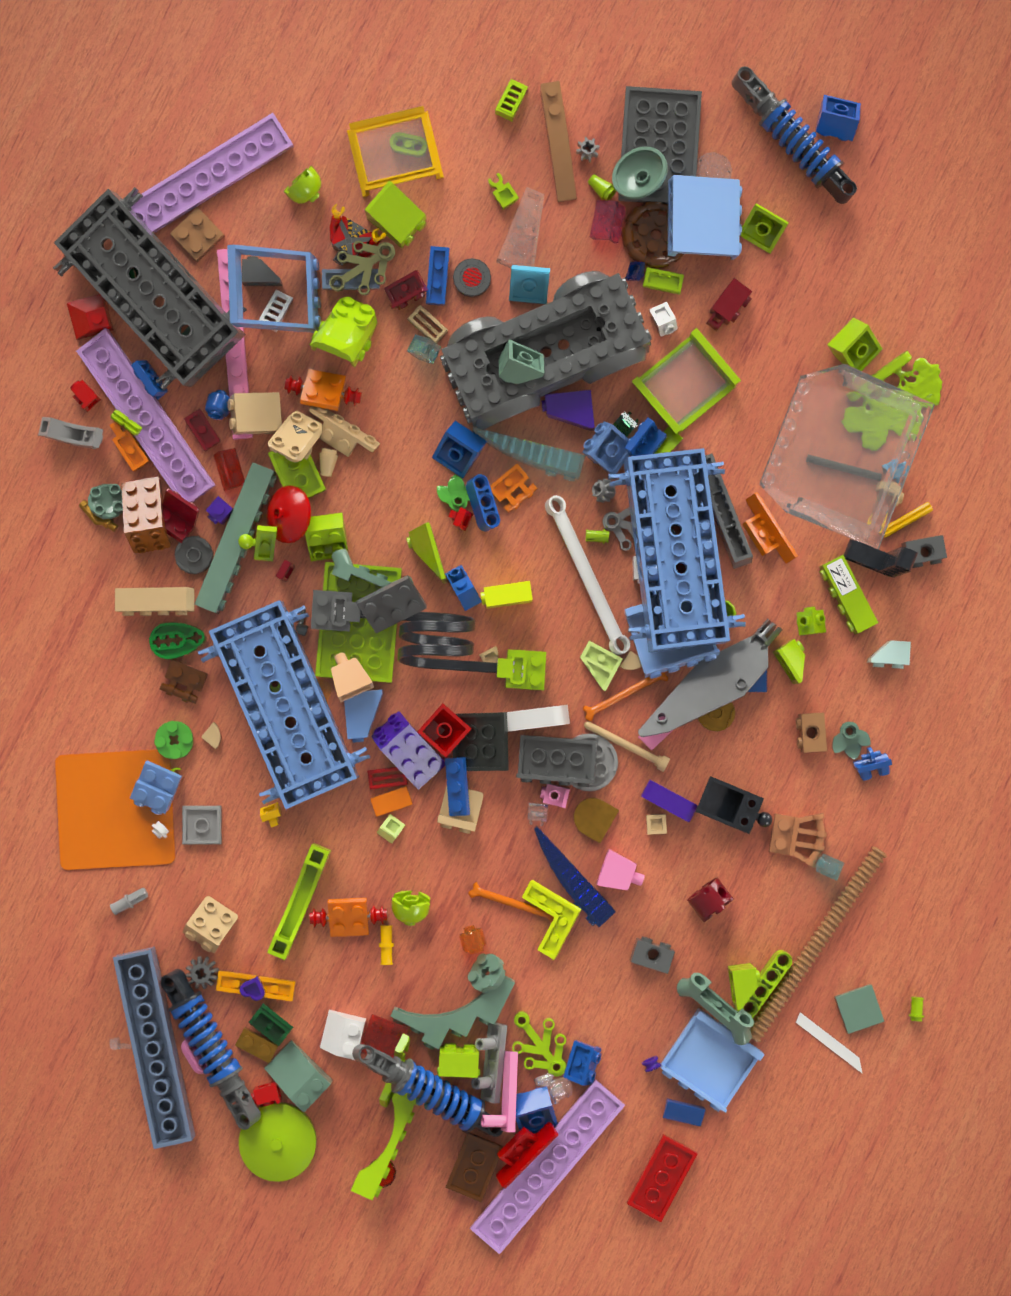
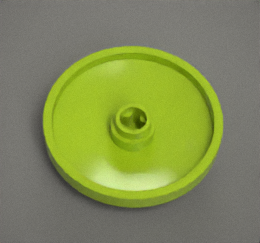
(278, 1143)

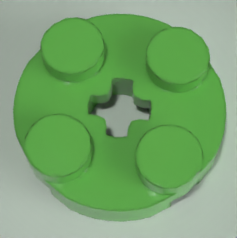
(185, 740)

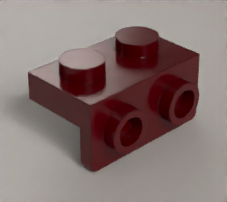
(406, 289)

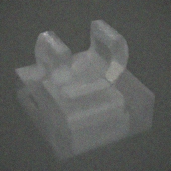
(537, 812)

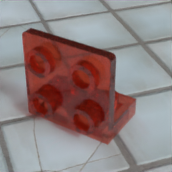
(383, 1035)

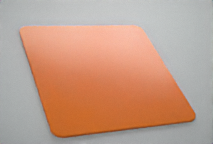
(98, 818)

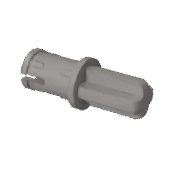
(129, 901)

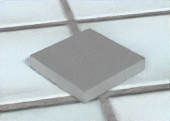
(201, 824)

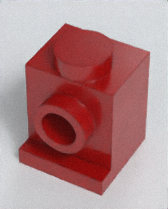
(84, 394)
(267, 1094)

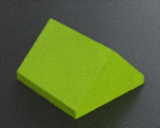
(763, 228)

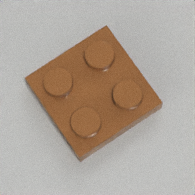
(197, 234)

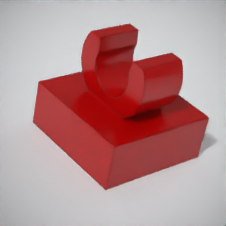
(461, 518)

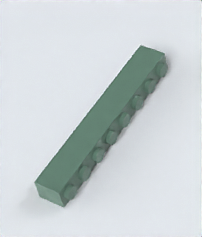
(229, 553)

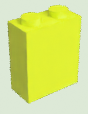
(507, 594)

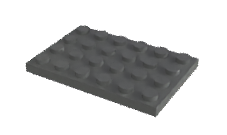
(666, 122)

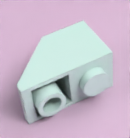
(892, 653)

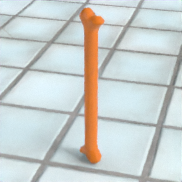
(591, 711)
(477, 891)

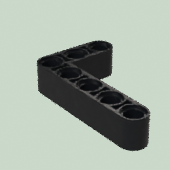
(890, 564)

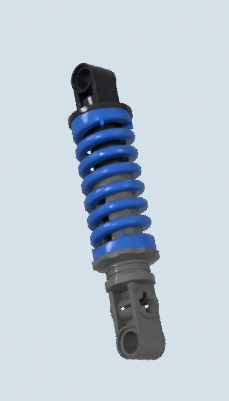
(794, 136)
(217, 1059)
(427, 1089)

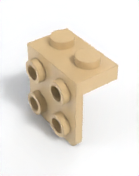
(465, 823)
(209, 924)

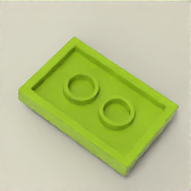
(298, 474)

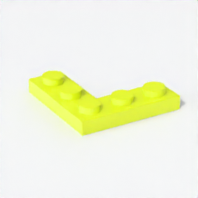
(562, 911)

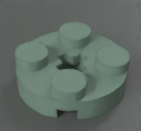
(486, 963)

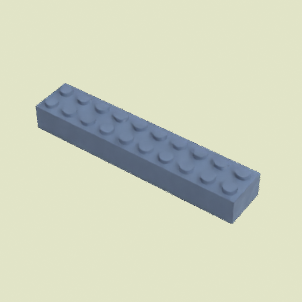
(154, 1048)

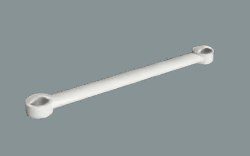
(587, 575)

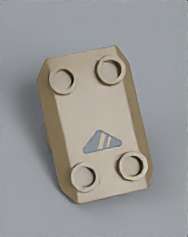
(296, 437)

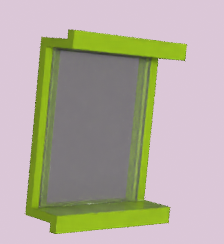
(687, 382)

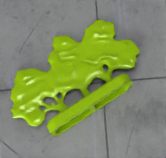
(927, 381)

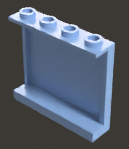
(704, 216)
(670, 660)
(710, 1060)

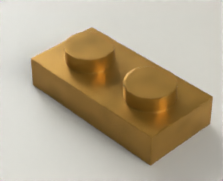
(256, 1045)

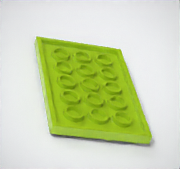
(371, 649)

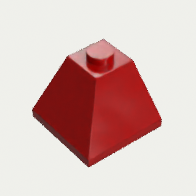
(89, 316)
(444, 730)

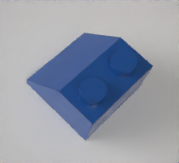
(838, 118)
(459, 449)
(535, 1109)

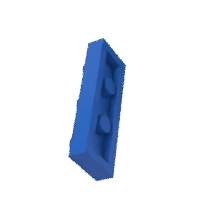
(437, 275)
(457, 786)

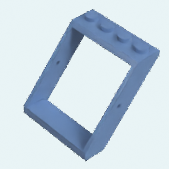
(235, 288)

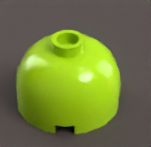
(305, 187)
(410, 908)

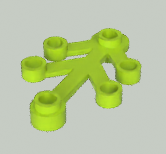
(541, 1047)

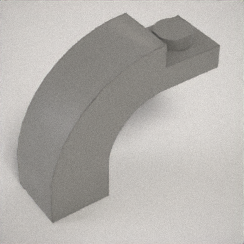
(70, 433)

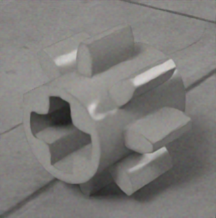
(591, 145)
(603, 491)

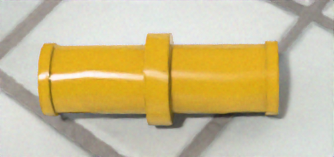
(386, 945)

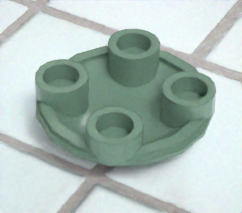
(106, 501)

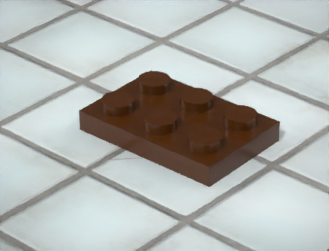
(474, 1167)

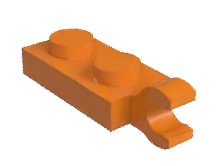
(129, 447)

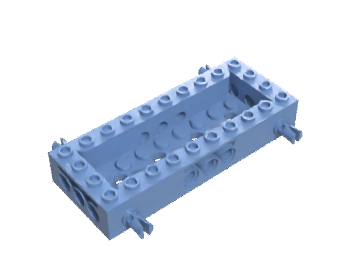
(660, 550)
(298, 698)

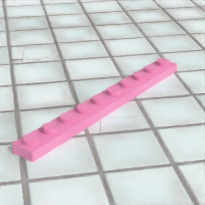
(236, 356)

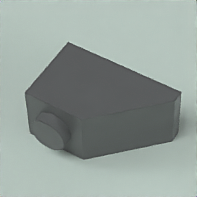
(257, 273)

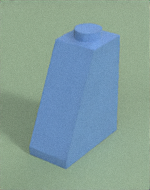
(360, 714)

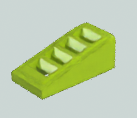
(509, 115)

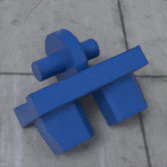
(872, 761)

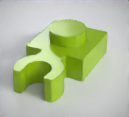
(503, 194)

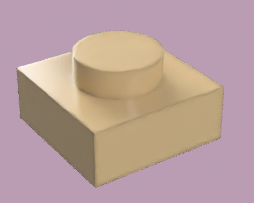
(656, 824)

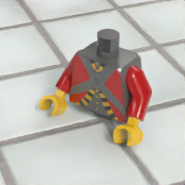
(345, 232)

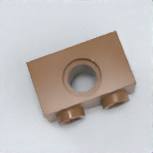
(817, 722)

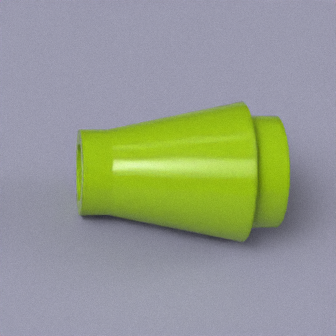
(602, 187)

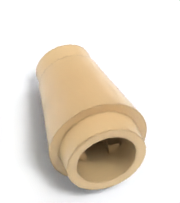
(327, 461)

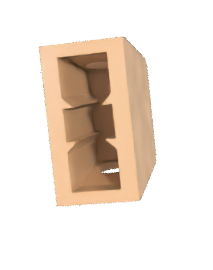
(349, 677)

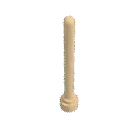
(660, 761)

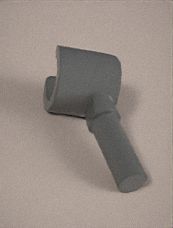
(301, 628)

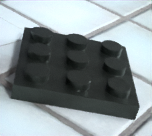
(485, 743)

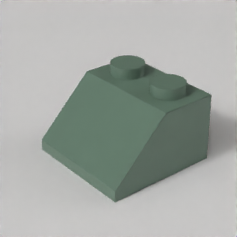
(520, 363)

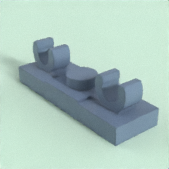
(353, 284)

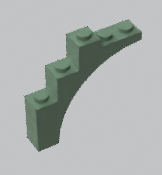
(435, 1026)

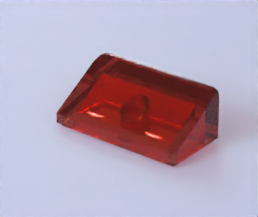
(229, 469)

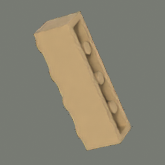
(154, 600)

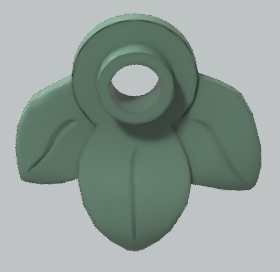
(850, 743)

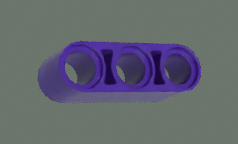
(669, 801)

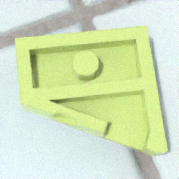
(600, 663)

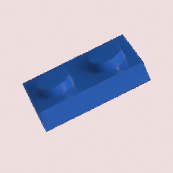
(646, 439)

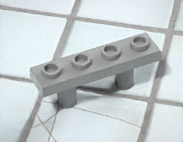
(493, 1063)

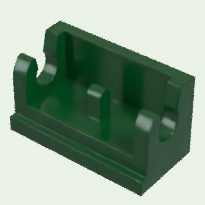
(270, 1024)

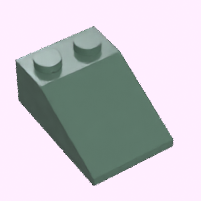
(298, 1076)

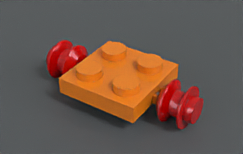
(323, 390)
(348, 917)

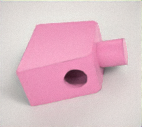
(618, 872)

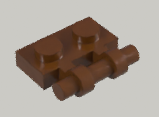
(185, 675)

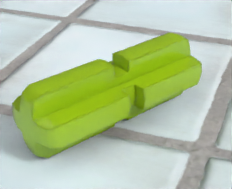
(124, 421)

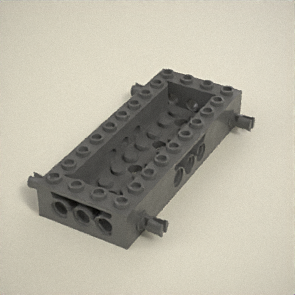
(158, 275)

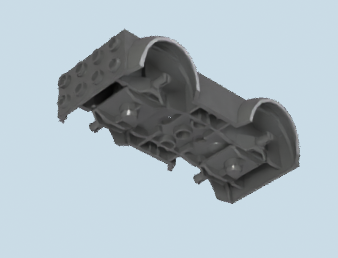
(586, 311)

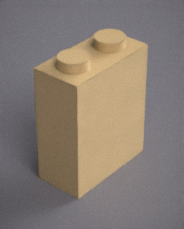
(254, 413)

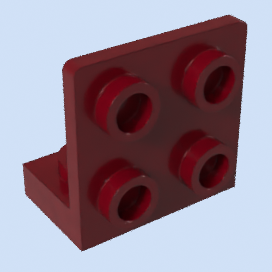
(178, 515)

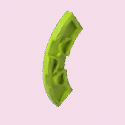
(402, 1046)

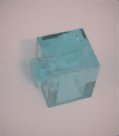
(424, 349)
(829, 866)

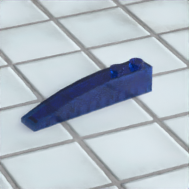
(576, 885)

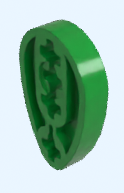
(172, 629)

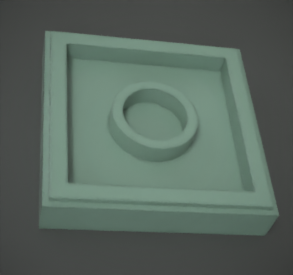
(859, 1008)

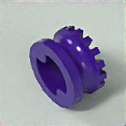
(651, 1063)

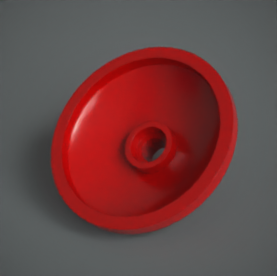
(290, 513)

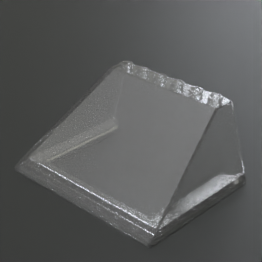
(845, 451)

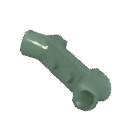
(344, 569)
(737, 1022)

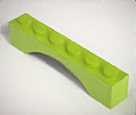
(299, 901)
(369, 1178)

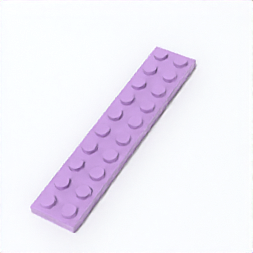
(212, 173)
(158, 433)
(532, 1187)

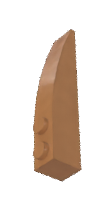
(558, 141)

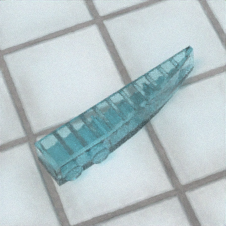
(536, 455)

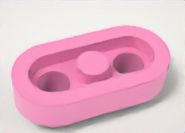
(193, 1060)

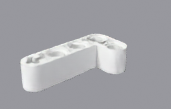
(538, 718)

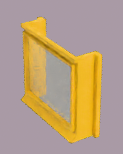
(394, 149)

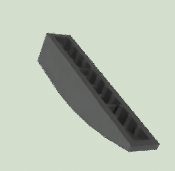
(727, 521)

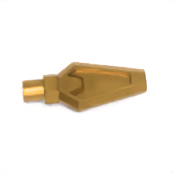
(107, 523)

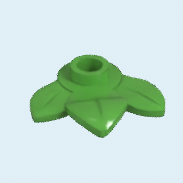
(455, 490)

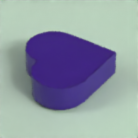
(253, 988)

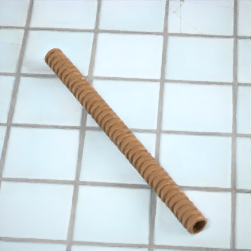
(817, 942)

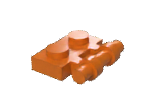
(508, 483)

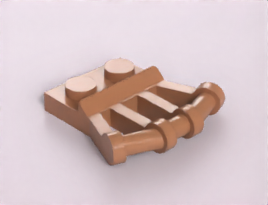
(785, 834)

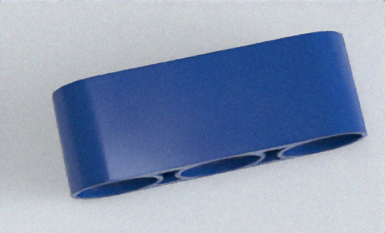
(483, 493)

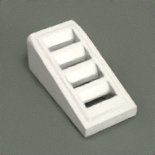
(266, 313)

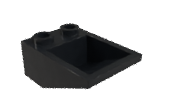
(730, 804)

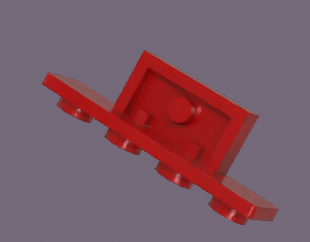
(522, 1151)

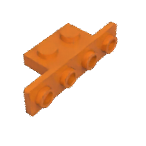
(765, 530)

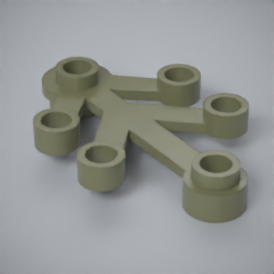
(365, 265)

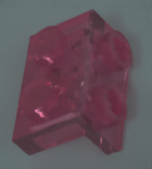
(607, 221)

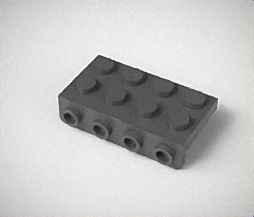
(557, 760)

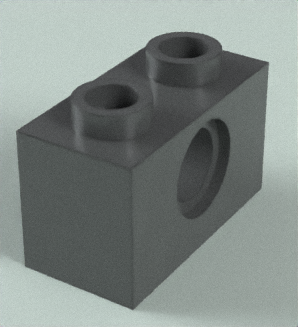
(935, 547)
(660, 963)

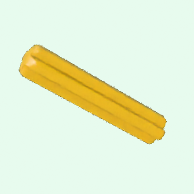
(908, 519)

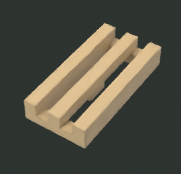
(422, 330)

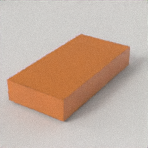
(391, 801)

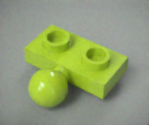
(263, 543)

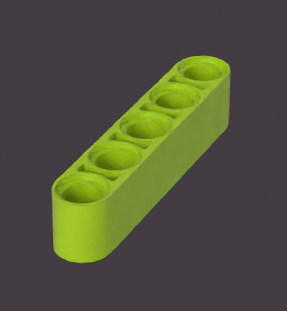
(769, 985)

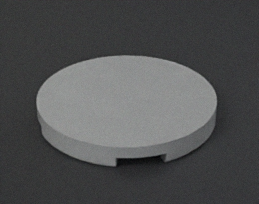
(605, 763)

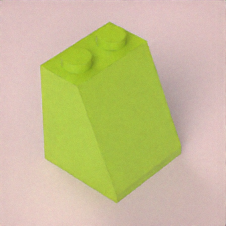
(395, 215)

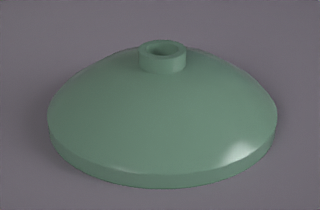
(635, 167)

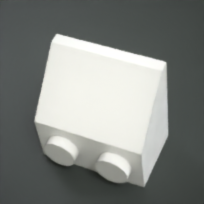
(342, 1033)

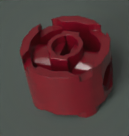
(710, 899)

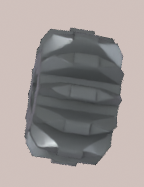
(208, 970)

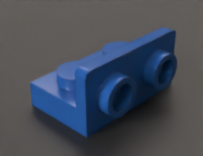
(148, 376)
(582, 1063)

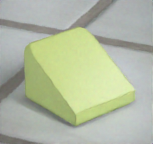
(391, 828)

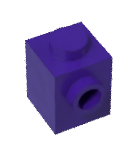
(219, 511)

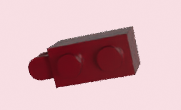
(729, 303)

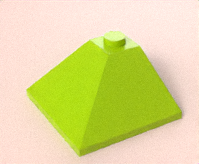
(424, 545)

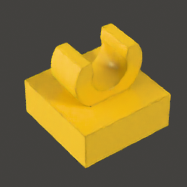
(271, 813)

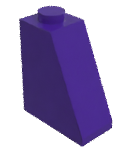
(570, 408)

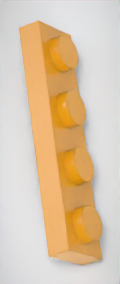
(274, 987)

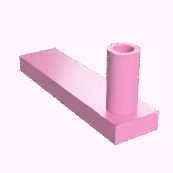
(508, 1117)

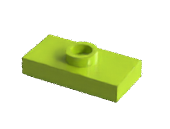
(663, 280)

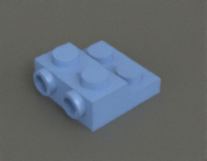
(607, 447)
(155, 788)

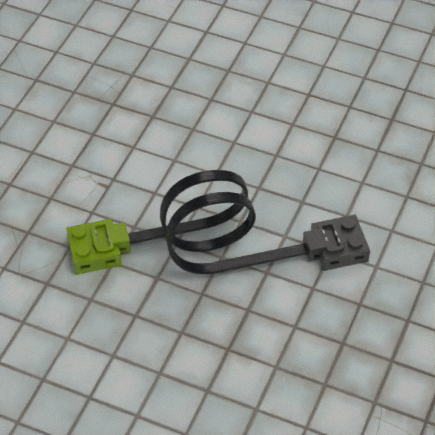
(521, 669)

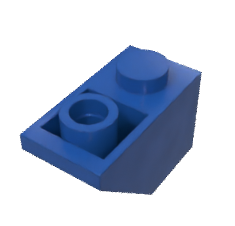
(463, 587)

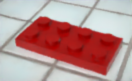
(662, 1178)

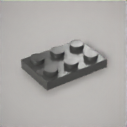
(391, 604)

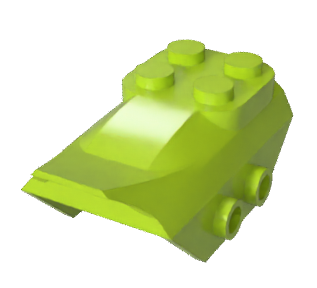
(346, 330)

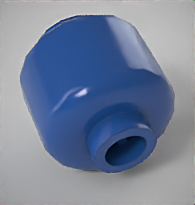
(217, 405)

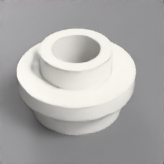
(160, 830)

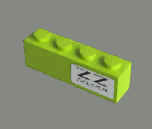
(848, 594)

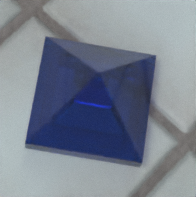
(635, 271)

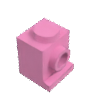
(562, 797)

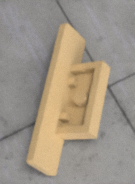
(342, 434)

